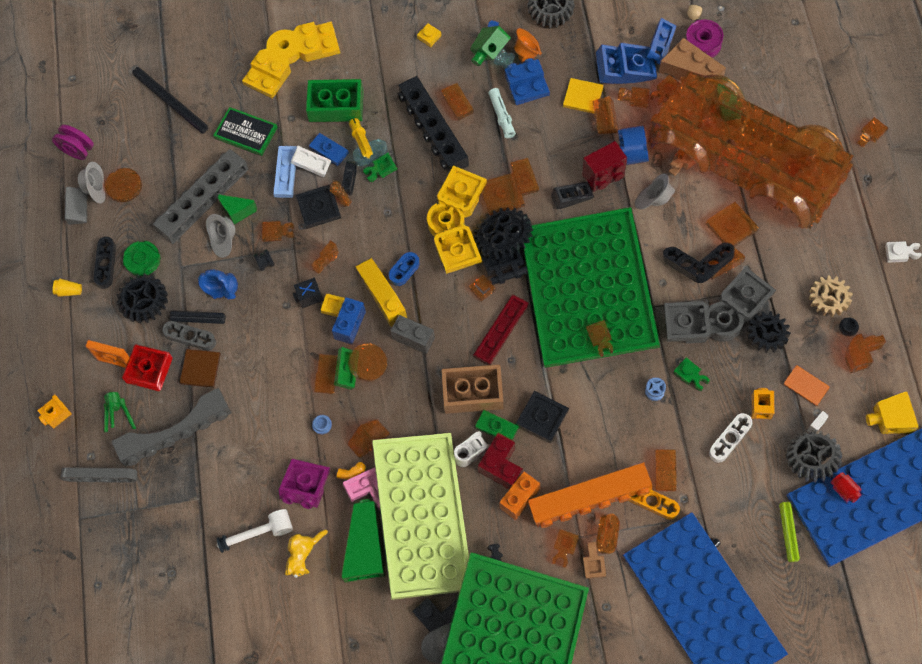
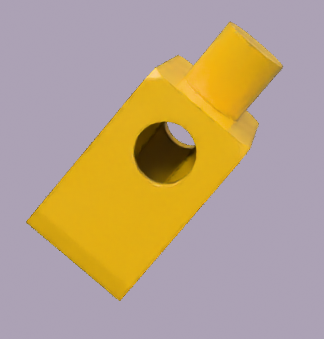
(894, 415)

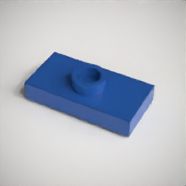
(328, 149)

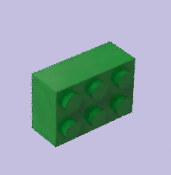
(335, 100)

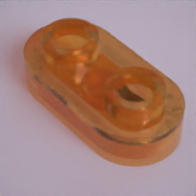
(607, 533)

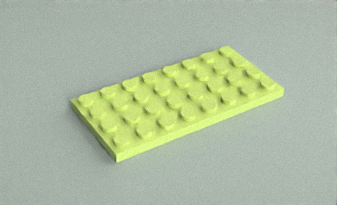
(421, 515)

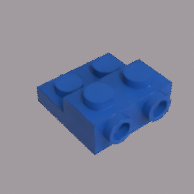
(526, 81)

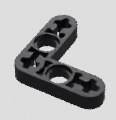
(702, 266)

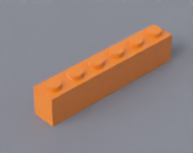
(590, 494)

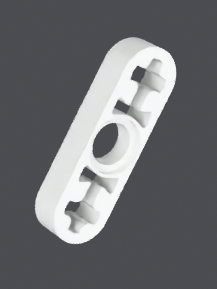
(726, 452)

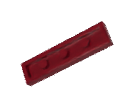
(501, 330)

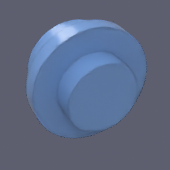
(322, 424)

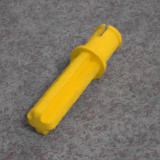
(358, 133)

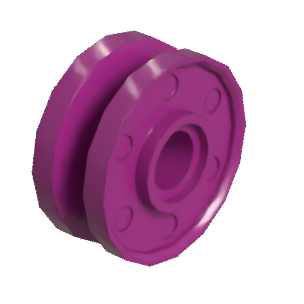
(706, 30)
(72, 142)

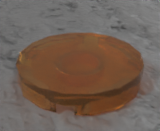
(123, 185)
(367, 362)

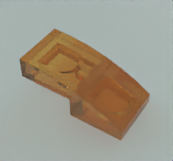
(326, 374)
(665, 469)

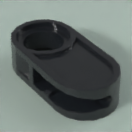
(349, 177)

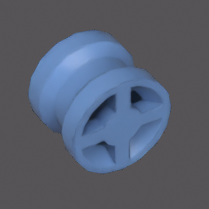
(658, 385)

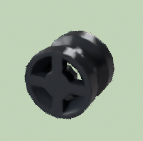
(264, 260)

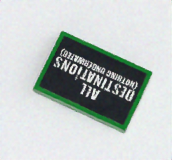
(245, 131)

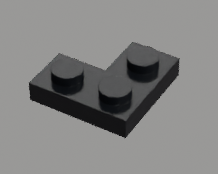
(431, 616)

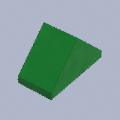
(237, 207)

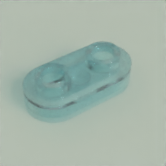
(375, 145)

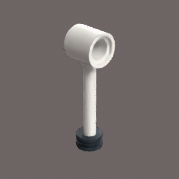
(278, 522)

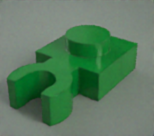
(383, 166)
(689, 372)

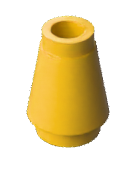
(66, 288)

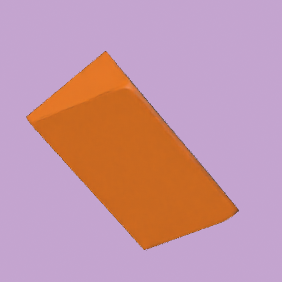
(806, 385)

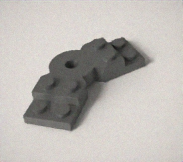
(738, 305)

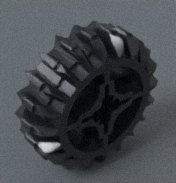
(146, 307)

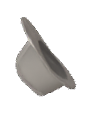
(92, 182)
(656, 193)
(221, 232)

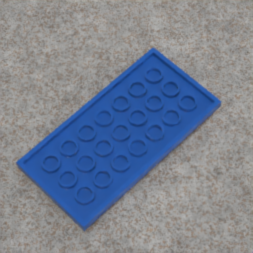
(887, 506)
(702, 598)

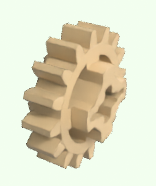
(830, 296)

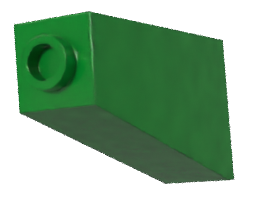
(363, 548)

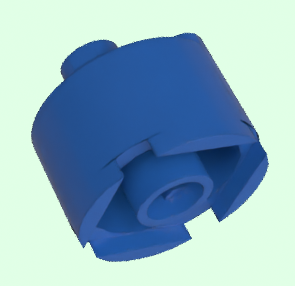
(633, 144)

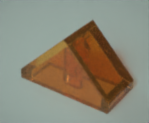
(362, 439)

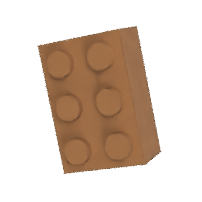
(472, 389)

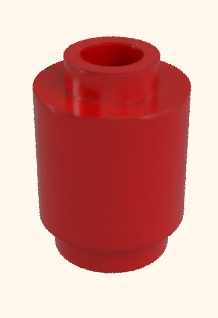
(846, 487)

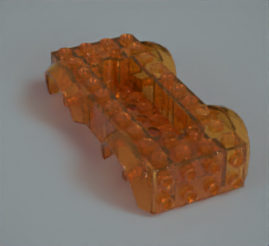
(804, 160)

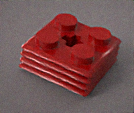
(139, 360)

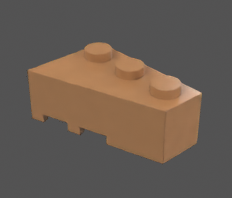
(687, 58)

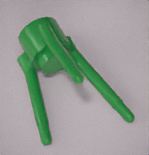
(113, 404)

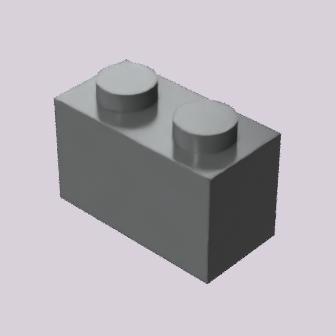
(412, 334)

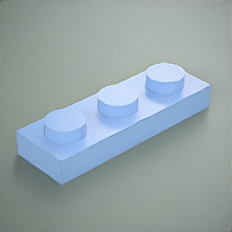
(285, 172)

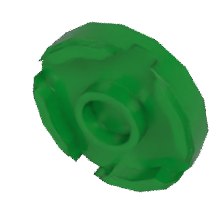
(141, 258)

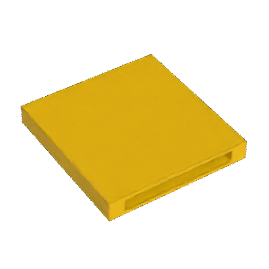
(581, 95)

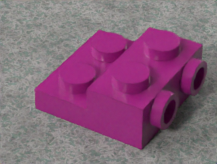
(303, 483)

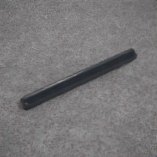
(169, 99)

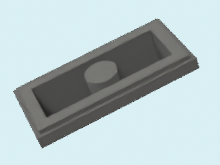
(75, 206)

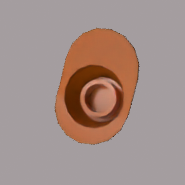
(526, 45)

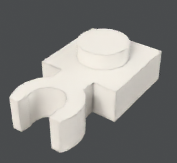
(901, 252)

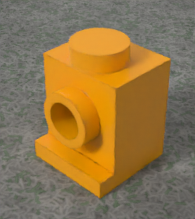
(762, 411)
(53, 412)

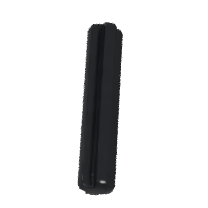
(197, 317)

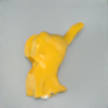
(299, 548)

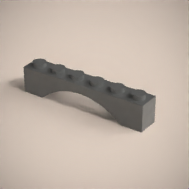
(136, 446)

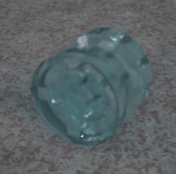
(504, 58)

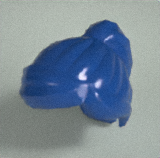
(218, 284)

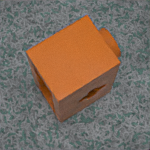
(517, 497)

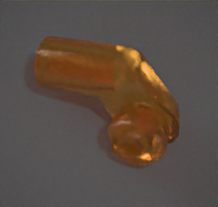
(340, 193)

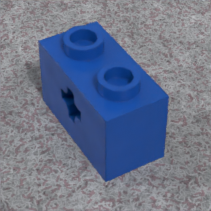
(348, 320)

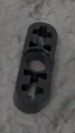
(109, 269)

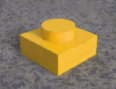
(429, 35)
(332, 305)

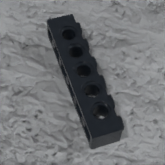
(414, 89)

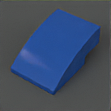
(624, 64)

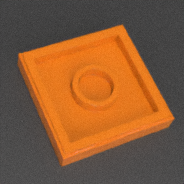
(108, 353)

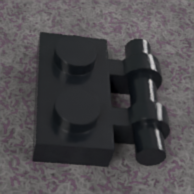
(496, 267)

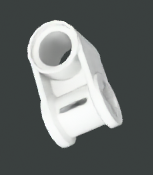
(474, 447)

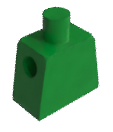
(488, 44)

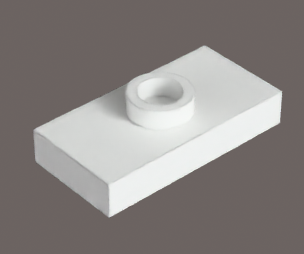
(310, 161)

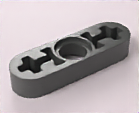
(195, 341)

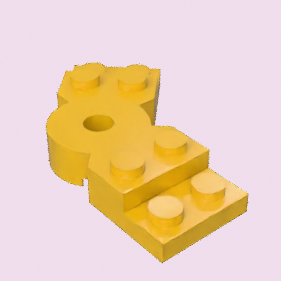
(272, 66)
(456, 201)

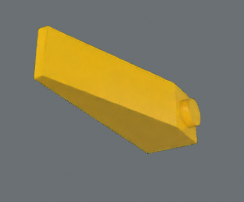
(381, 291)

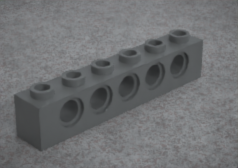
(199, 205)

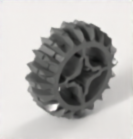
(552, 11)
(808, 464)

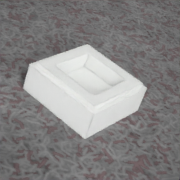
(818, 422)

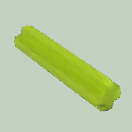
(789, 532)

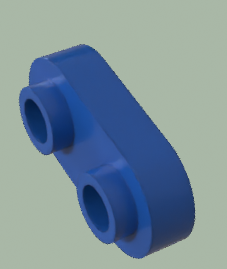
(404, 270)

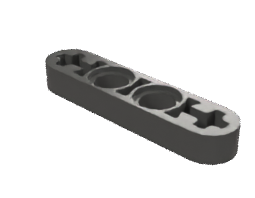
(111, 475)

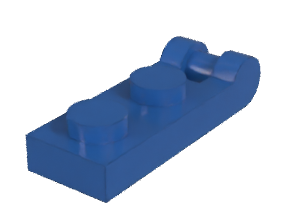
(661, 40)

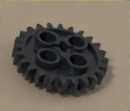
(503, 233)

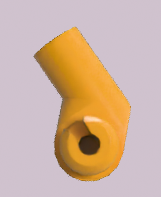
(345, 474)

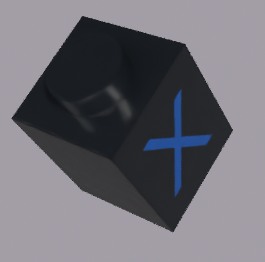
(307, 293)

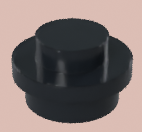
(848, 326)

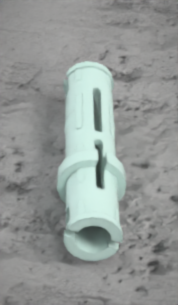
(504, 120)

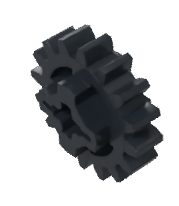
(765, 323)

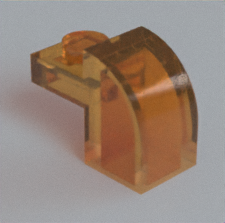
(858, 352)

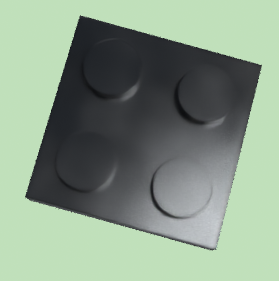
(318, 206)
(542, 416)

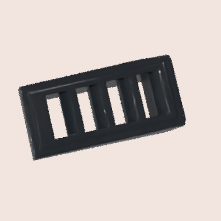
(561, 199)

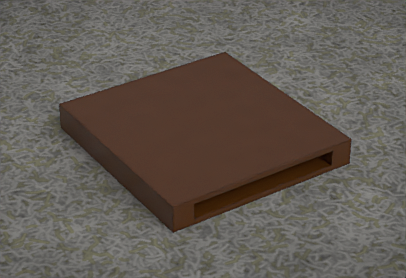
(200, 368)

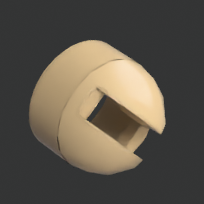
(694, 12)

